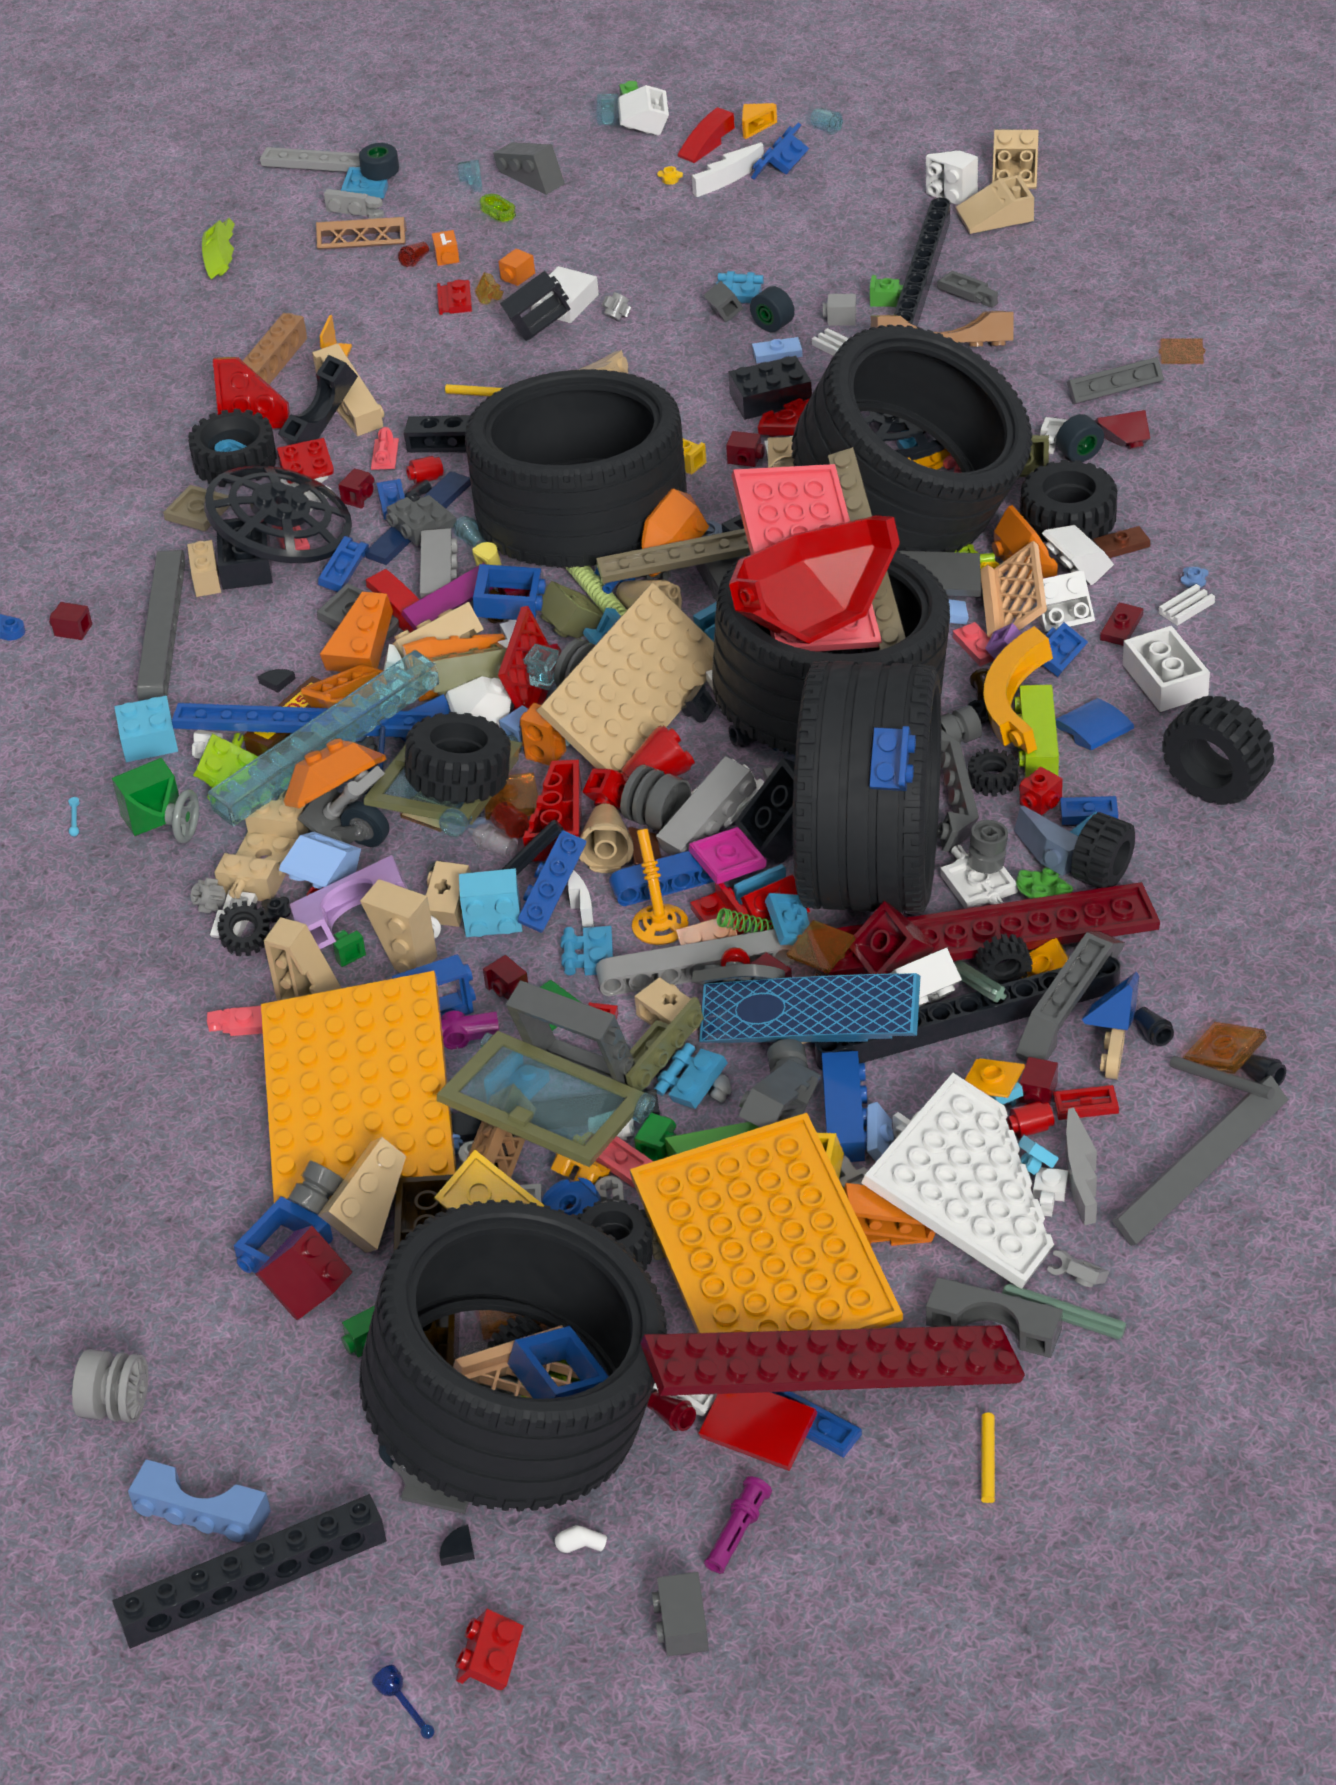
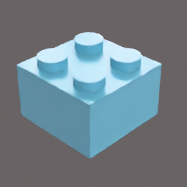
(146, 728)
(490, 902)

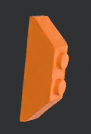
(673, 521)
(1014, 534)
(337, 687)
(328, 769)

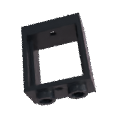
(544, 313)

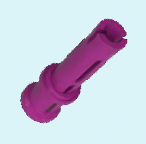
(743, 1512)

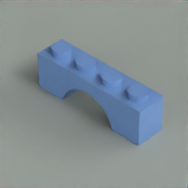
(235, 1513)

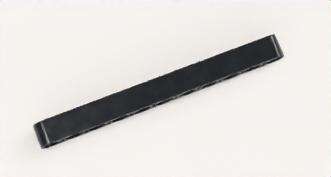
(924, 261)
(972, 1013)

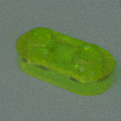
(497, 207)

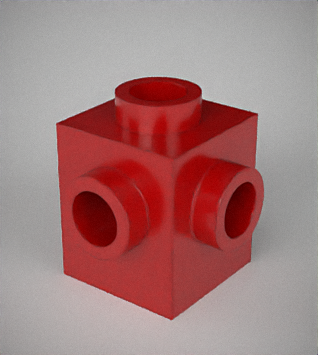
(605, 787)
(1041, 791)

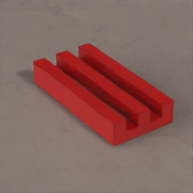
(1086, 1106)

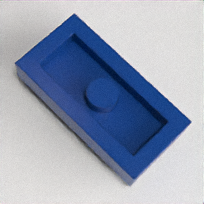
(389, 493)
(1077, 809)

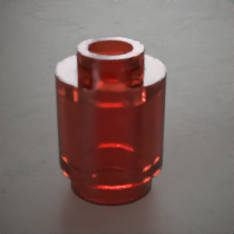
(510, 820)

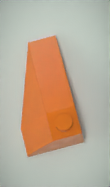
(432, 647)

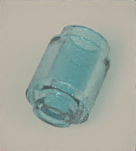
(826, 120)

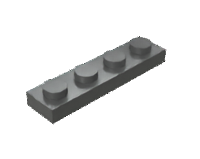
(1115, 380)

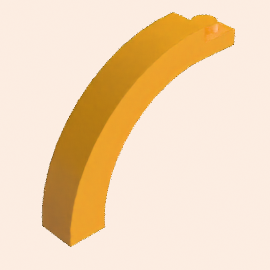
(1004, 678)

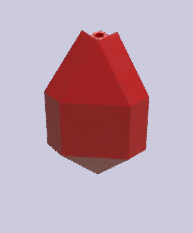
(815, 578)

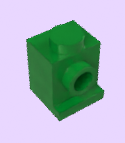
(652, 1135)
(356, 1331)

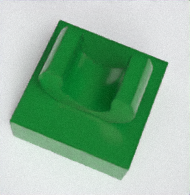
(348, 947)

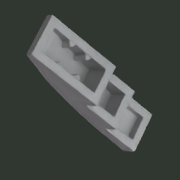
(1081, 1164)

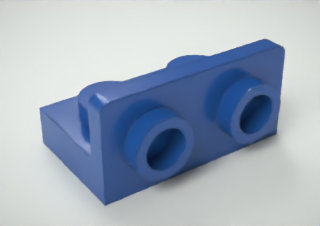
(1065, 646)
(891, 759)

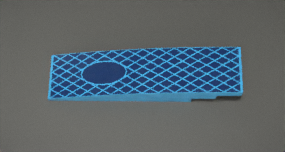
(811, 1009)

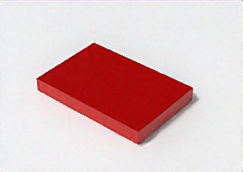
(759, 1426)

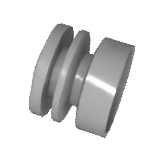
(110, 1386)

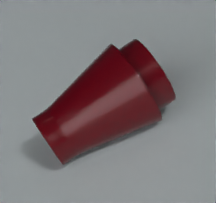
(673, 1411)

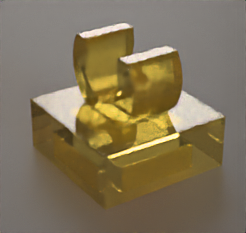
(488, 289)

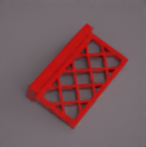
(523, 638)

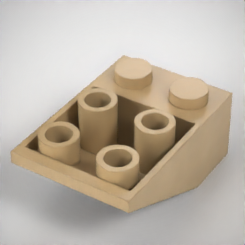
(1016, 155)
(998, 206)

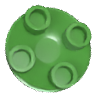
(1041, 884)

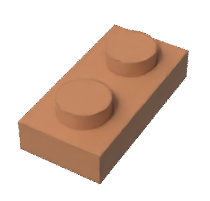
(705, 931)

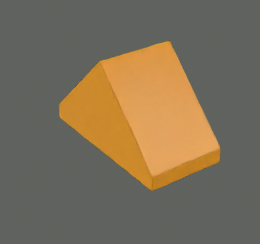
(757, 118)

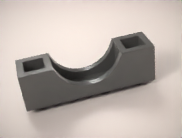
(961, 1304)

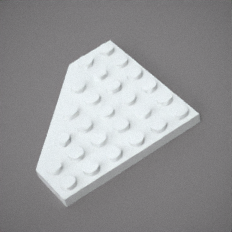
(966, 1182)

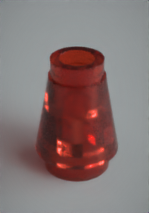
(413, 253)

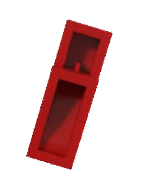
(707, 135)

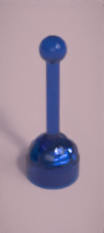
(390, 1683)

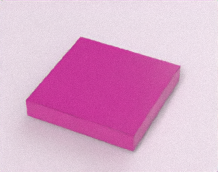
(727, 855)

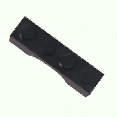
(333, 384)

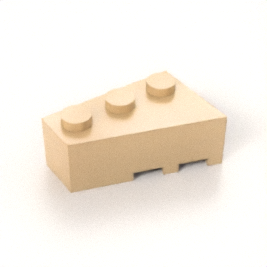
(456, 622)
(297, 961)

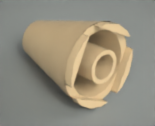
(606, 840)

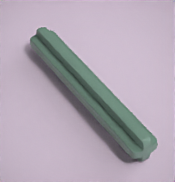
(980, 982)
(1072, 1313)

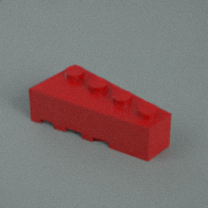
(558, 801)

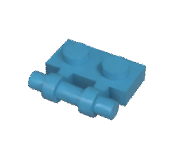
(742, 285)
(596, 944)
(696, 1080)

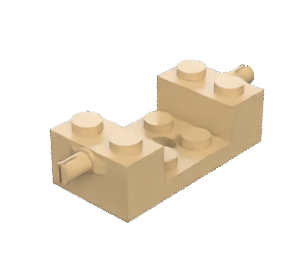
(271, 833)

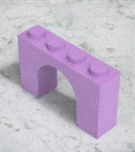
(327, 904)

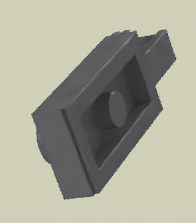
(968, 288)

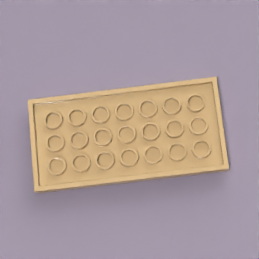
(630, 681)

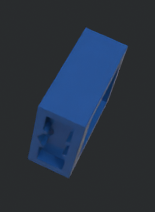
(512, 577)
(450, 970)
(282, 1213)
(548, 1347)

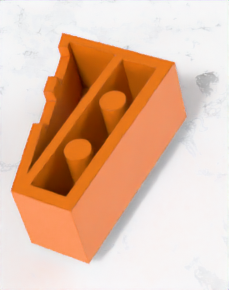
(360, 634)
(883, 1220)

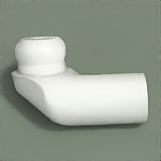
(578, 1537)

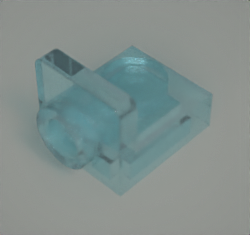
(470, 172)

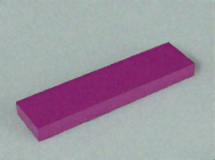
(447, 597)

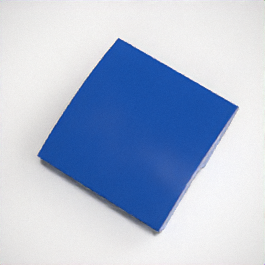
(1094, 723)

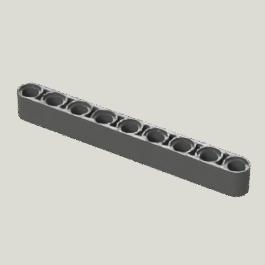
(161, 625)

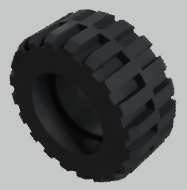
(1069, 496)
(1235, 733)
(457, 757)

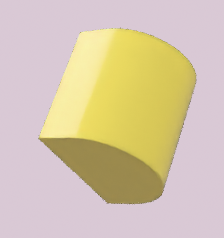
(487, 554)

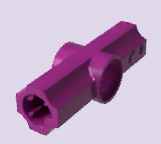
(461, 1029)

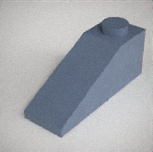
(1046, 840)

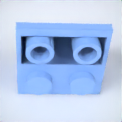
(320, 860)

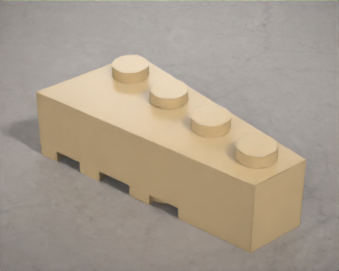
(358, 406)

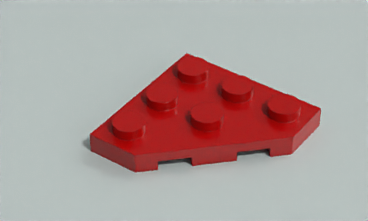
(244, 389)
(783, 421)

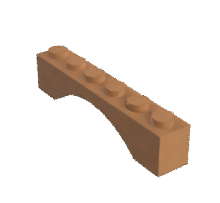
(988, 326)

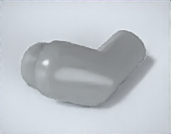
(722, 1088)

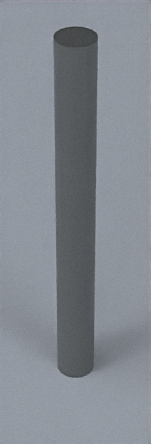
(1222, 1077)

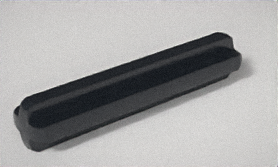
(535, 847)

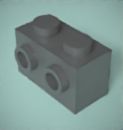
(682, 1613)

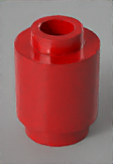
(424, 469)
(1030, 1118)

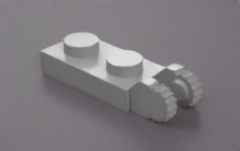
(353, 203)

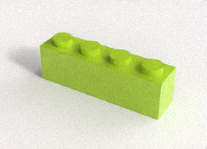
(1037, 710)

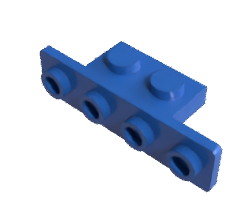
(785, 154)
(551, 881)

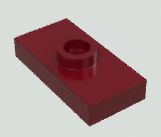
(1121, 624)

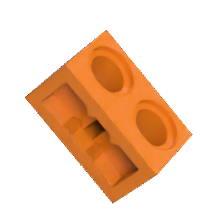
(540, 740)

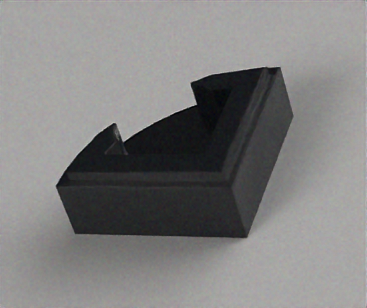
(276, 679)
(457, 1547)

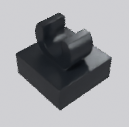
(699, 704)

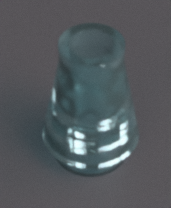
(468, 531)

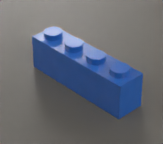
(844, 1101)

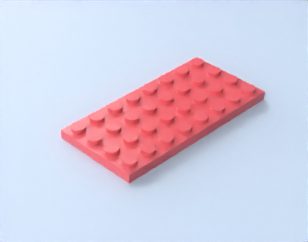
(793, 501)

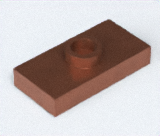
(1123, 542)

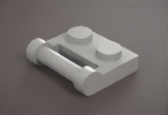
(352, 792)

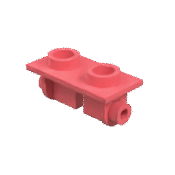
(385, 450)

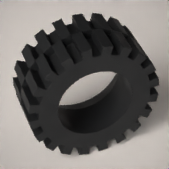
(242, 427)

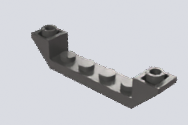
(958, 823)
(1064, 993)

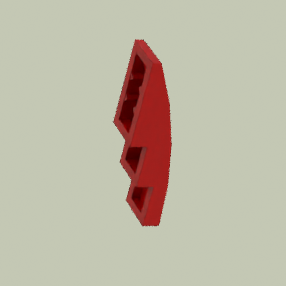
(397, 592)

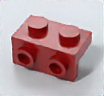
(489, 1649)

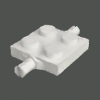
(973, 887)

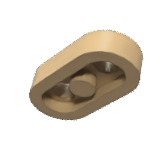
(1111, 1062)

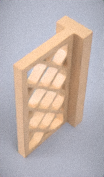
(995, 587)
(491, 1364)

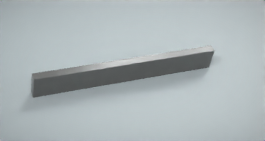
(1197, 1163)

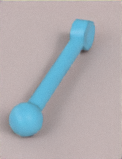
(73, 803)

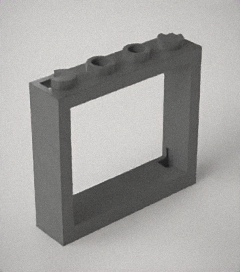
(536, 1008)

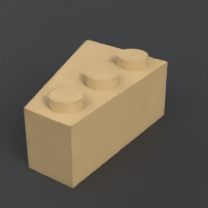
(401, 924)
(365, 1195)

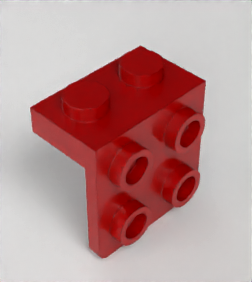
(306, 458)

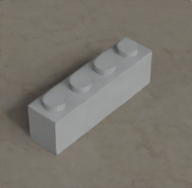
(437, 560)
(708, 806)

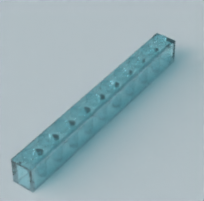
(348, 720)

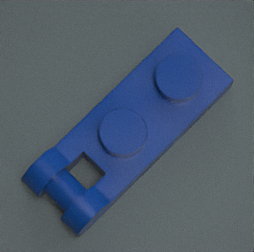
(342, 564)

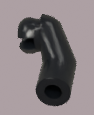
(417, 490)

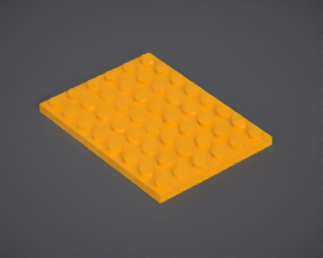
(356, 1071)
(764, 1235)

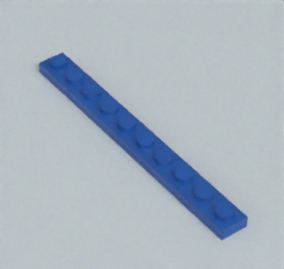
(274, 718)

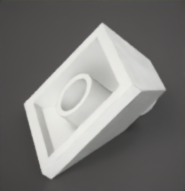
(481, 698)

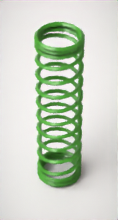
(726, 911)

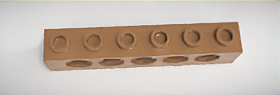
(277, 346)

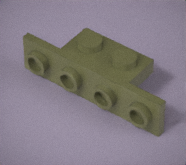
(661, 1043)

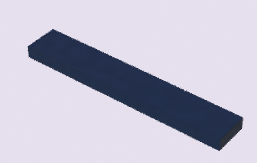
(393, 542)

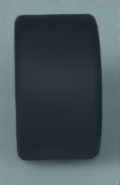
(379, 161)
(772, 309)
(1080, 438)

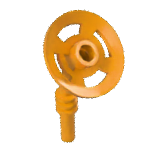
(660, 911)

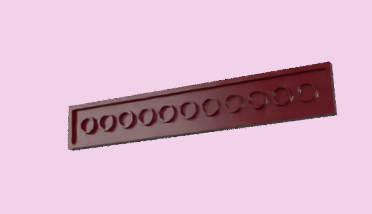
(1037, 920)
(830, 1359)

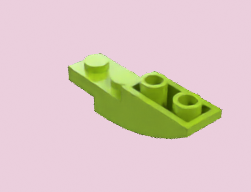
(217, 248)

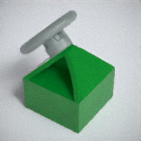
(151, 799)

